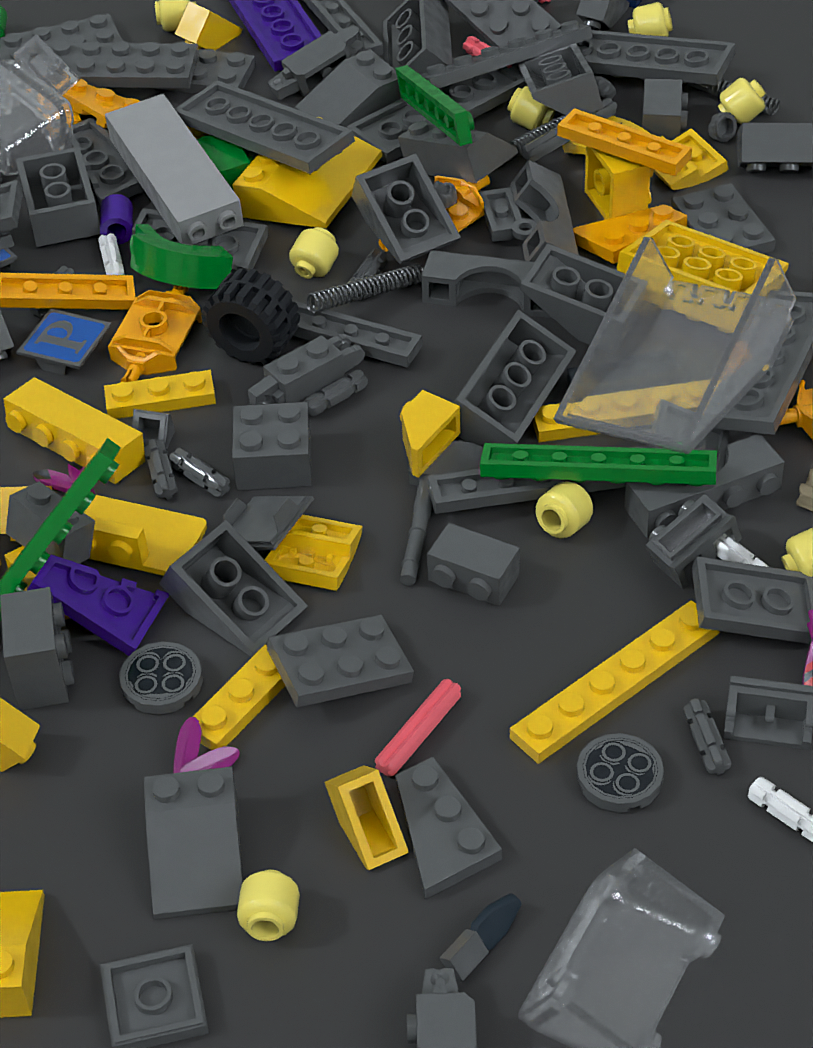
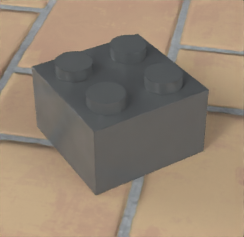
(271, 446)
(36, 648)

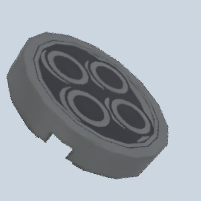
(161, 677)
(620, 772)

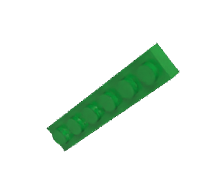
(435, 105)
(598, 464)
(56, 525)

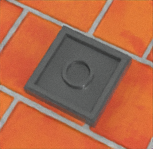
(154, 998)

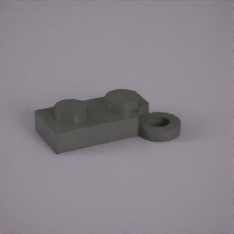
(504, 216)

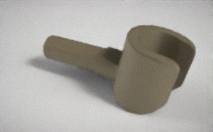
(806, 493)

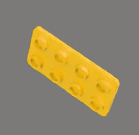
(141, 534)

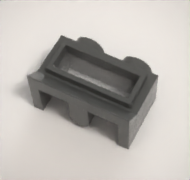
(690, 536)

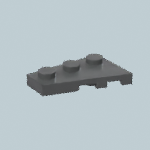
(443, 828)

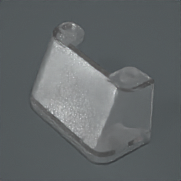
(31, 117)
(621, 958)

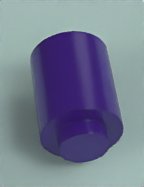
(116, 217)

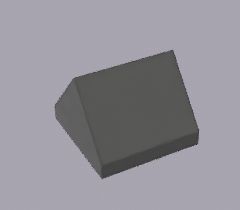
(153, 425)

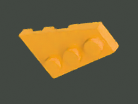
(95, 101)
(614, 234)

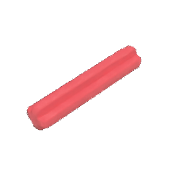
(418, 728)

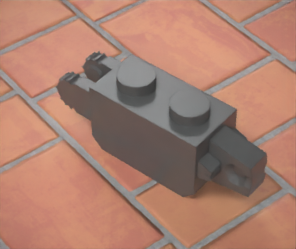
(315, 61)
(306, 370)
(442, 1014)

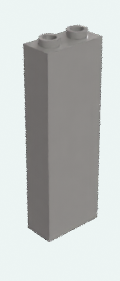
(174, 170)

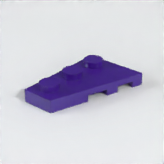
(102, 605)

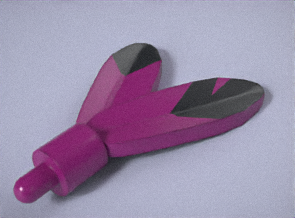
(58, 480)

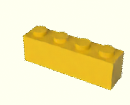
(71, 426)

